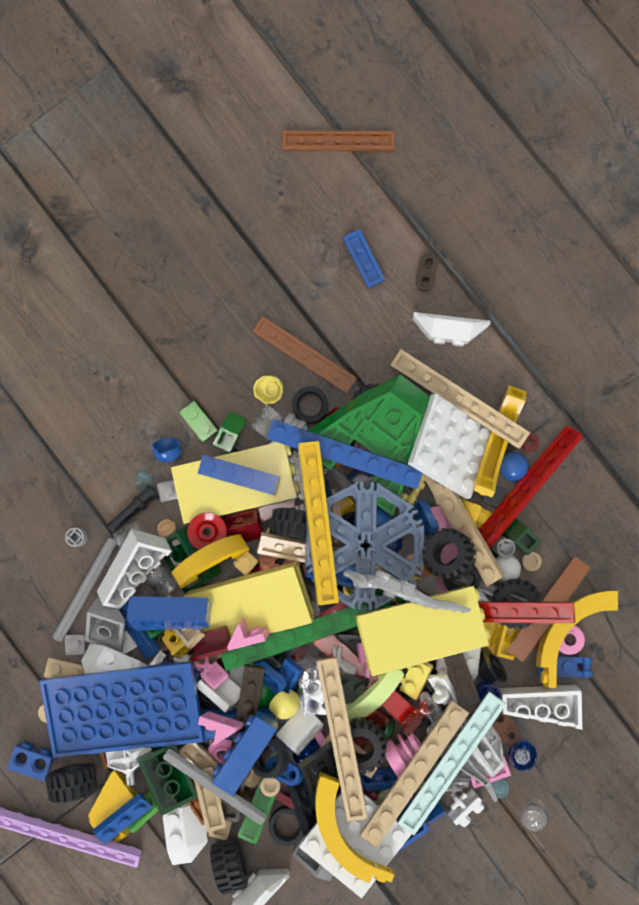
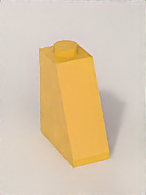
(112, 797)

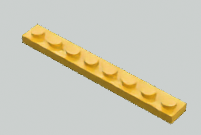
(318, 523)

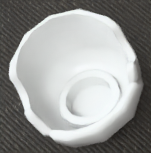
(510, 567)

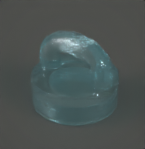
(143, 477)
(501, 788)

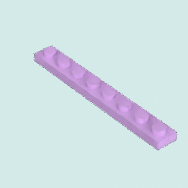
(69, 838)

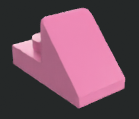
(245, 637)
(223, 725)

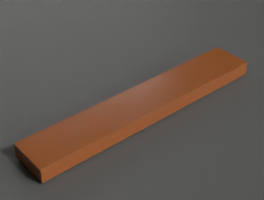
(337, 140)
(304, 355)
(559, 592)

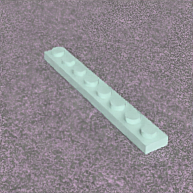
(451, 763)

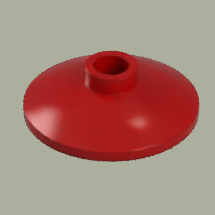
(199, 523)

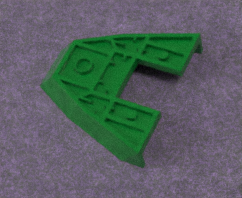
(384, 423)

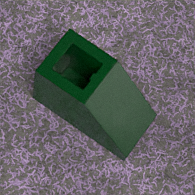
(522, 537)

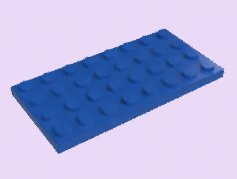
(122, 709)

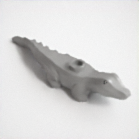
(400, 588)
(468, 768)

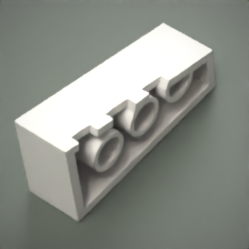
(131, 566)
(545, 704)

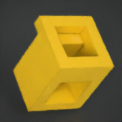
(245, 562)
(177, 648)

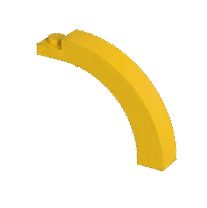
(490, 464)
(556, 632)
(339, 848)

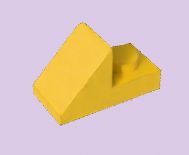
(476, 512)

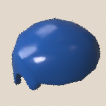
(166, 449)
(514, 466)

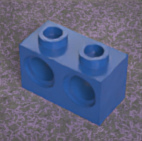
(31, 767)

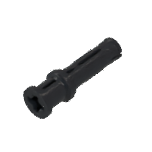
(139, 502)

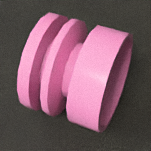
(401, 754)

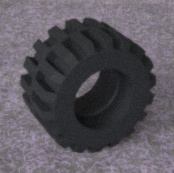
(289, 523)
(434, 549)
(520, 586)
(376, 736)
(71, 783)
(228, 866)

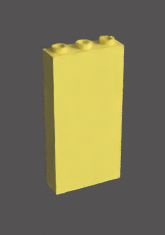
(206, 494)
(264, 599)
(417, 634)

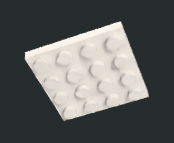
(449, 446)
(383, 854)

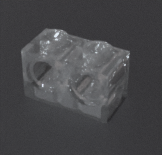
(311, 692)

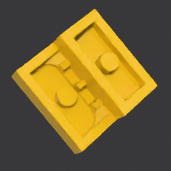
(500, 639)

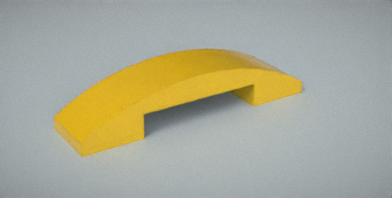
(207, 557)

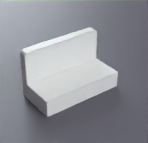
(223, 696)
(299, 730)

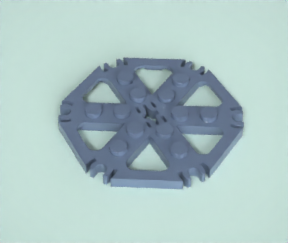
(377, 537)

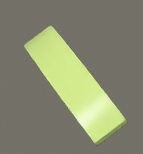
(375, 695)

